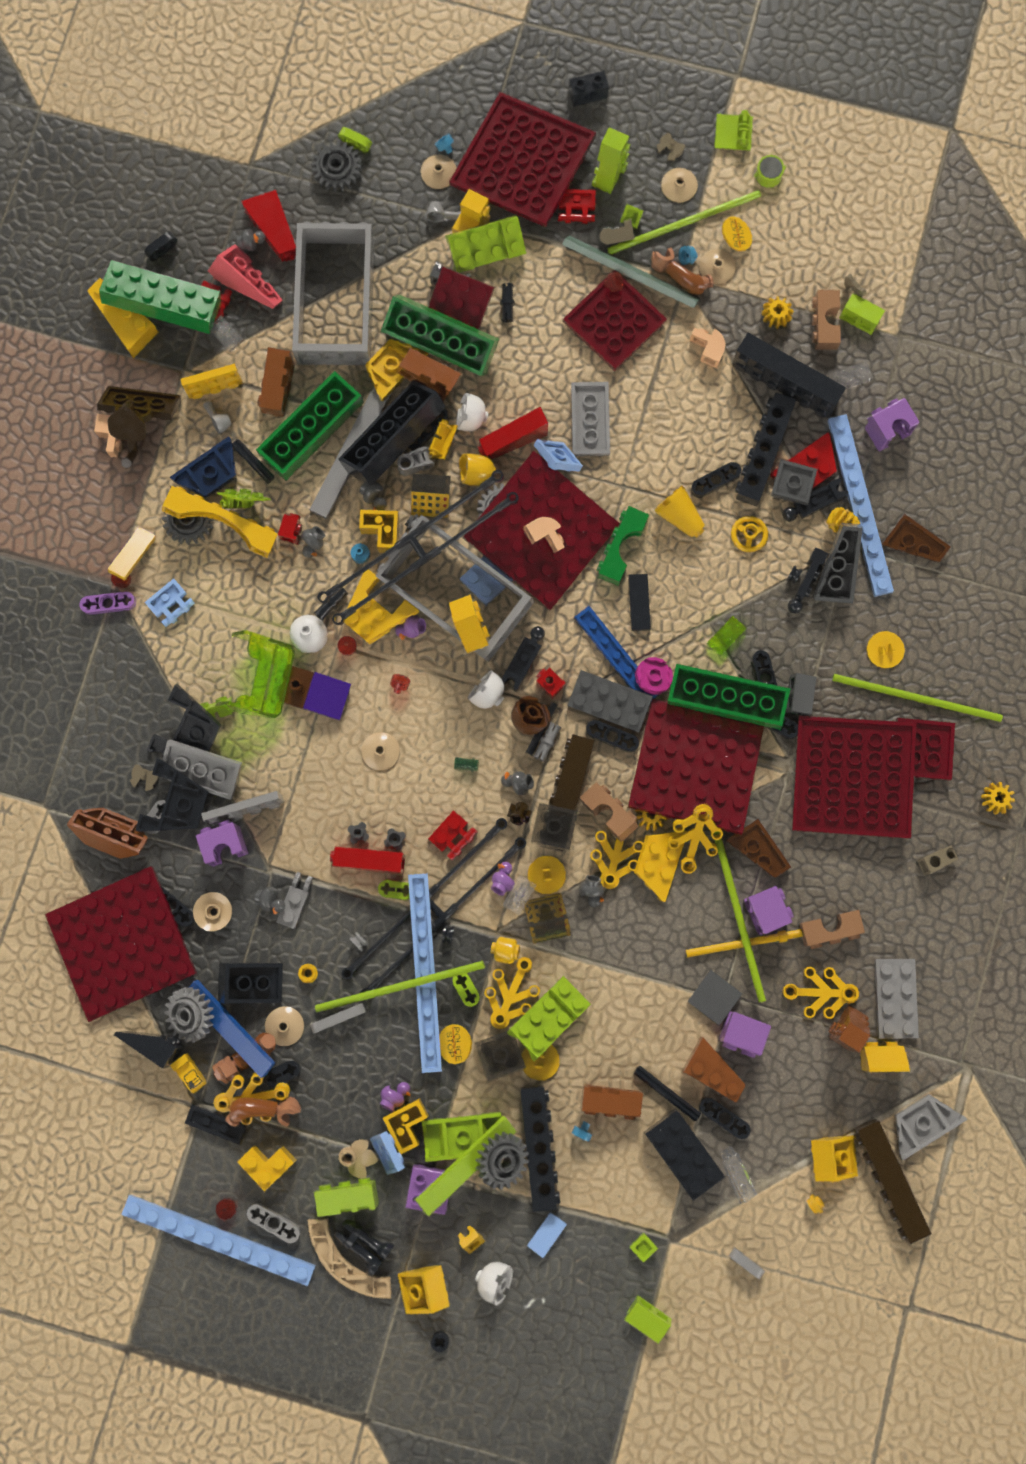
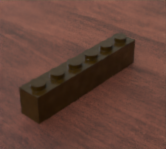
(572, 774)
(892, 1181)

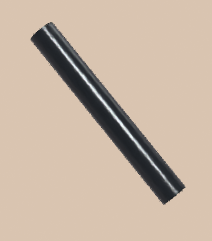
(536, 738)

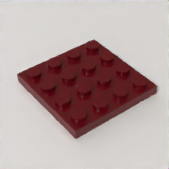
(614, 322)

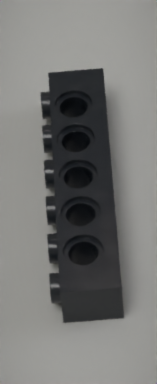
(784, 406)
(540, 1201)

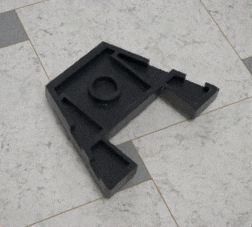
(196, 728)
(183, 802)

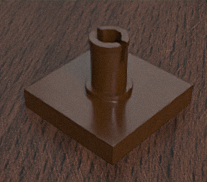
(298, 687)

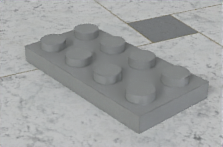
(590, 418)
(207, 769)
(237, 810)
(896, 998)

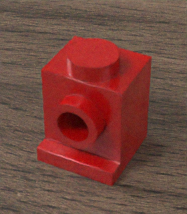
(290, 528)
(553, 688)

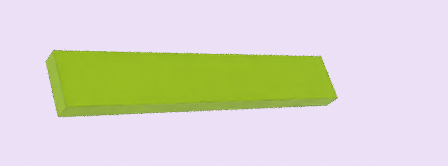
(460, 1170)

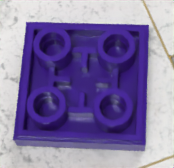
(326, 696)

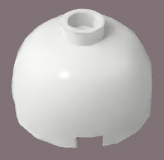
(471, 413)
(308, 634)
(488, 691)
(493, 1281)

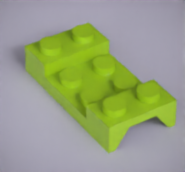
(486, 244)
(549, 1017)
(453, 1136)

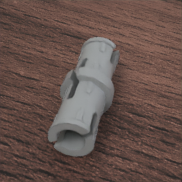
(547, 741)

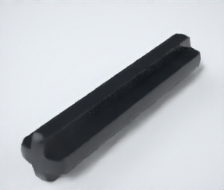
(253, 461)

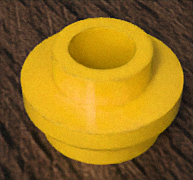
(301, 973)
(815, 1204)

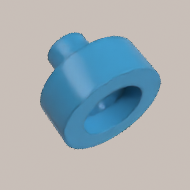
(445, 144)
(687, 255)
(360, 553)
(582, 1132)

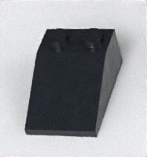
(250, 982)
(157, 1048)

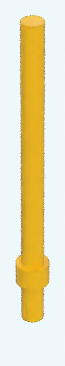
(781, 936)

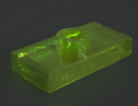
(726, 635)

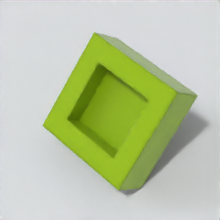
(632, 213)
(643, 1247)

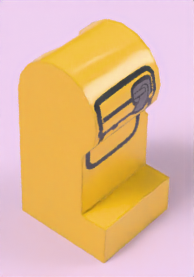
(189, 1073)

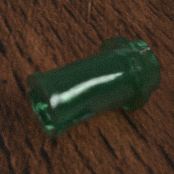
(466, 764)

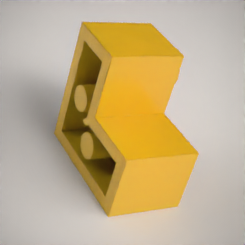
(473, 212)
(383, 524)
(468, 624)
(401, 1122)
(265, 1170)

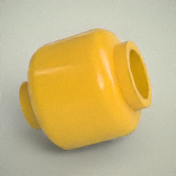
(505, 950)

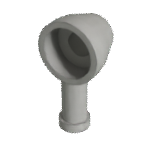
(436, 213)
(220, 421)

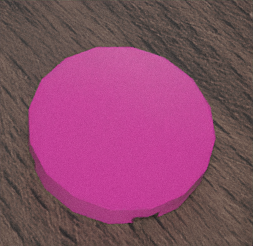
(654, 675)

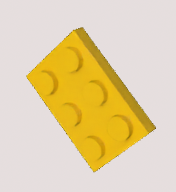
(212, 381)

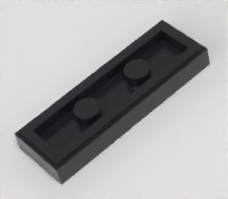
(639, 602)
(215, 1124)

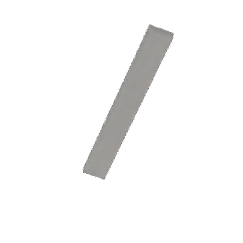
(338, 475)

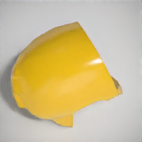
(478, 469)

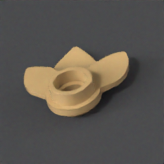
(360, 1158)

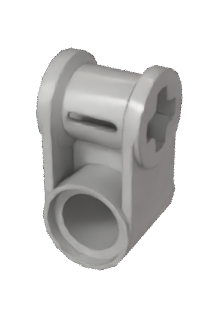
(416, 460)

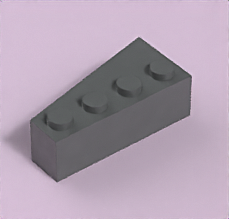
(840, 570)

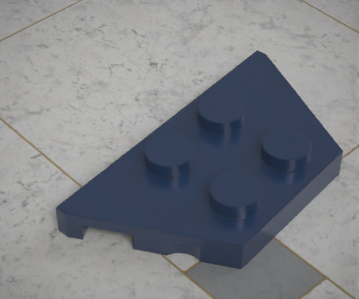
(209, 471)

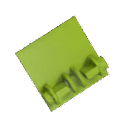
(734, 131)
(242, 499)

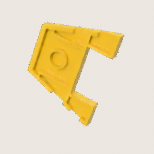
(372, 619)

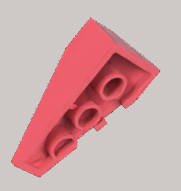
(235, 271)

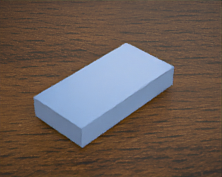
(546, 1234)

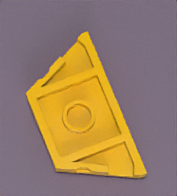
(384, 364)
(658, 863)

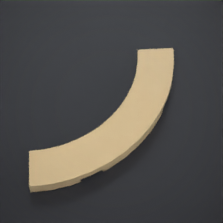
(342, 1269)

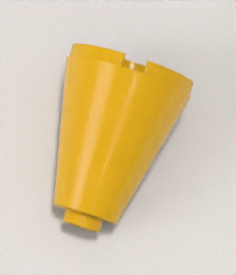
(681, 513)

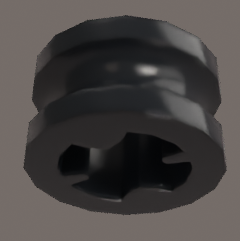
(794, 574)
(448, 934)
(440, 1334)

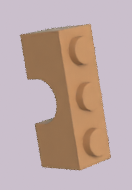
(825, 335)
(598, 799)
(849, 926)

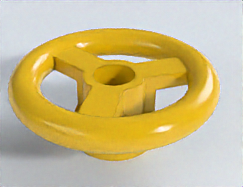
(749, 527)

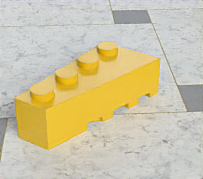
(131, 328)

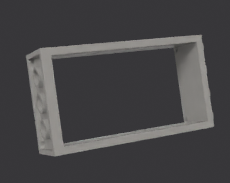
(338, 234)
(397, 557)

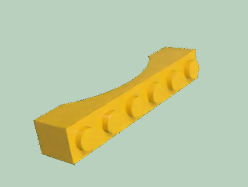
(183, 505)

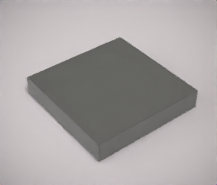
(794, 482)
(714, 997)

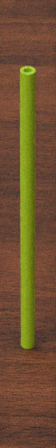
(684, 222)
(917, 697)
(740, 920)
(399, 986)

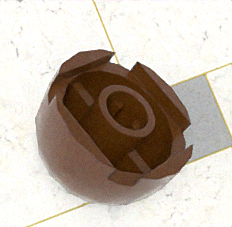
(529, 715)

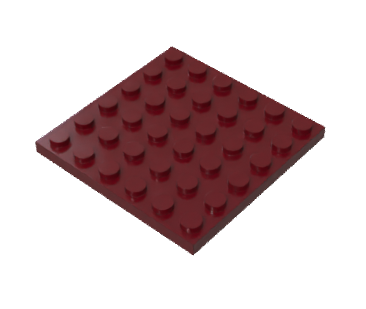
(523, 159)
(535, 565)
(696, 761)
(854, 777)
(120, 944)

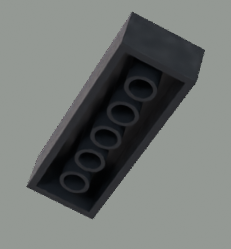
(788, 375)
(392, 433)

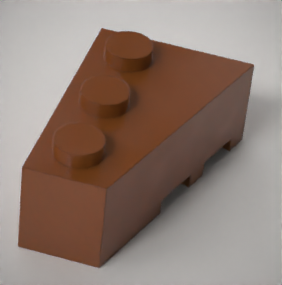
(428, 373)
(276, 382)
(850, 1030)
(710, 1069)
(611, 1101)

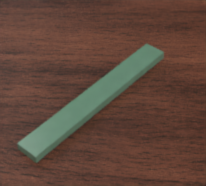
(631, 271)

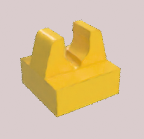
(471, 1241)

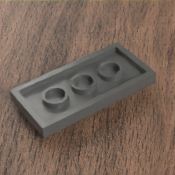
(610, 701)

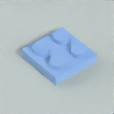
(557, 455)
(483, 584)
(384, 1147)

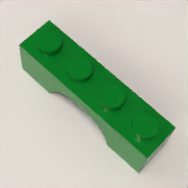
(632, 524)

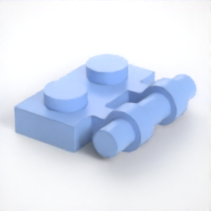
(165, 599)

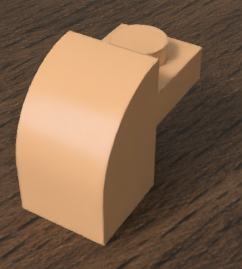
(713, 345)
(114, 445)
(546, 528)

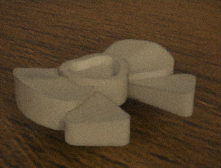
(676, 149)
(852, 285)
(139, 773)

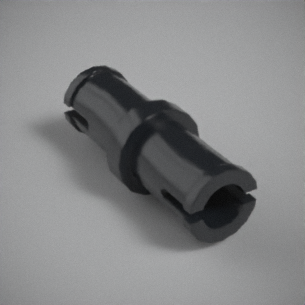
(507, 302)
(326, 608)

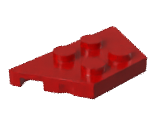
(818, 456)

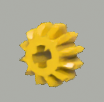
(770, 312)
(839, 516)
(994, 791)
(656, 820)

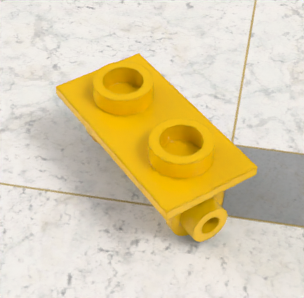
(441, 445)

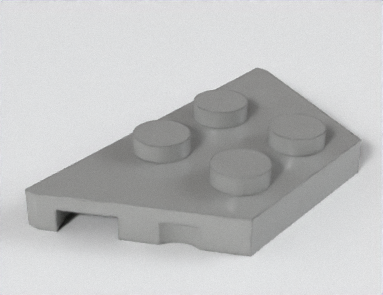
(923, 1124)

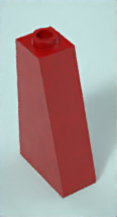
(269, 217)
(514, 434)
(368, 860)

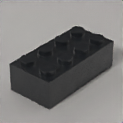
(684, 1154)

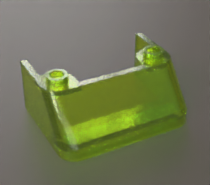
(270, 677)

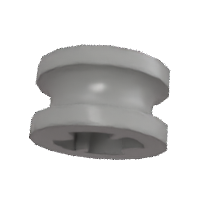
(359, 941)

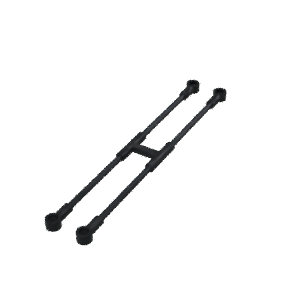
(424, 558)
(442, 916)

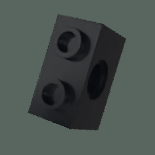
(588, 88)

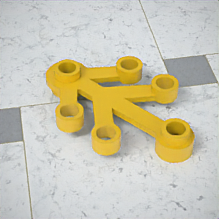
(695, 835)
(615, 856)
(823, 993)
(510, 996)
(270, 1094)

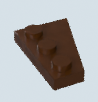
(916, 540)
(760, 848)

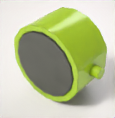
(769, 171)

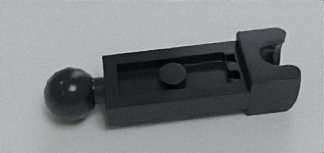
(818, 500)
(815, 561)
(524, 658)

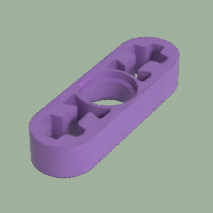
(95, 609)

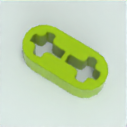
(355, 139)
(393, 884)
(461, 991)

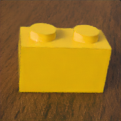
(884, 1058)
(834, 1158)
(423, 1290)

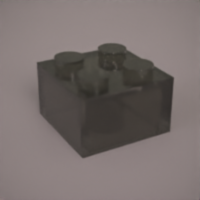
(554, 827)
(499, 1056)

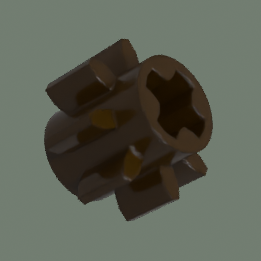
(519, 813)

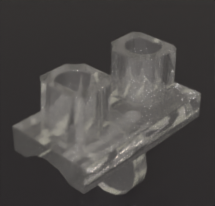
(226, 334)
(519, 895)

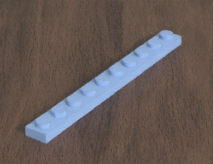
(860, 505)
(424, 966)
(218, 1240)

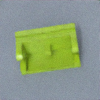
(862, 313)
(648, 1319)

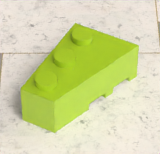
(613, 160)
(346, 1197)

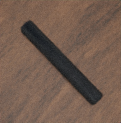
(667, 1093)

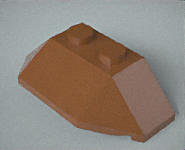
(108, 832)

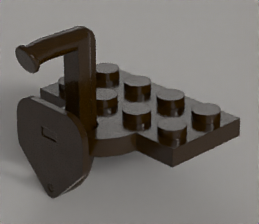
(132, 411)

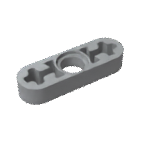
(337, 1018)
(263, 1210)

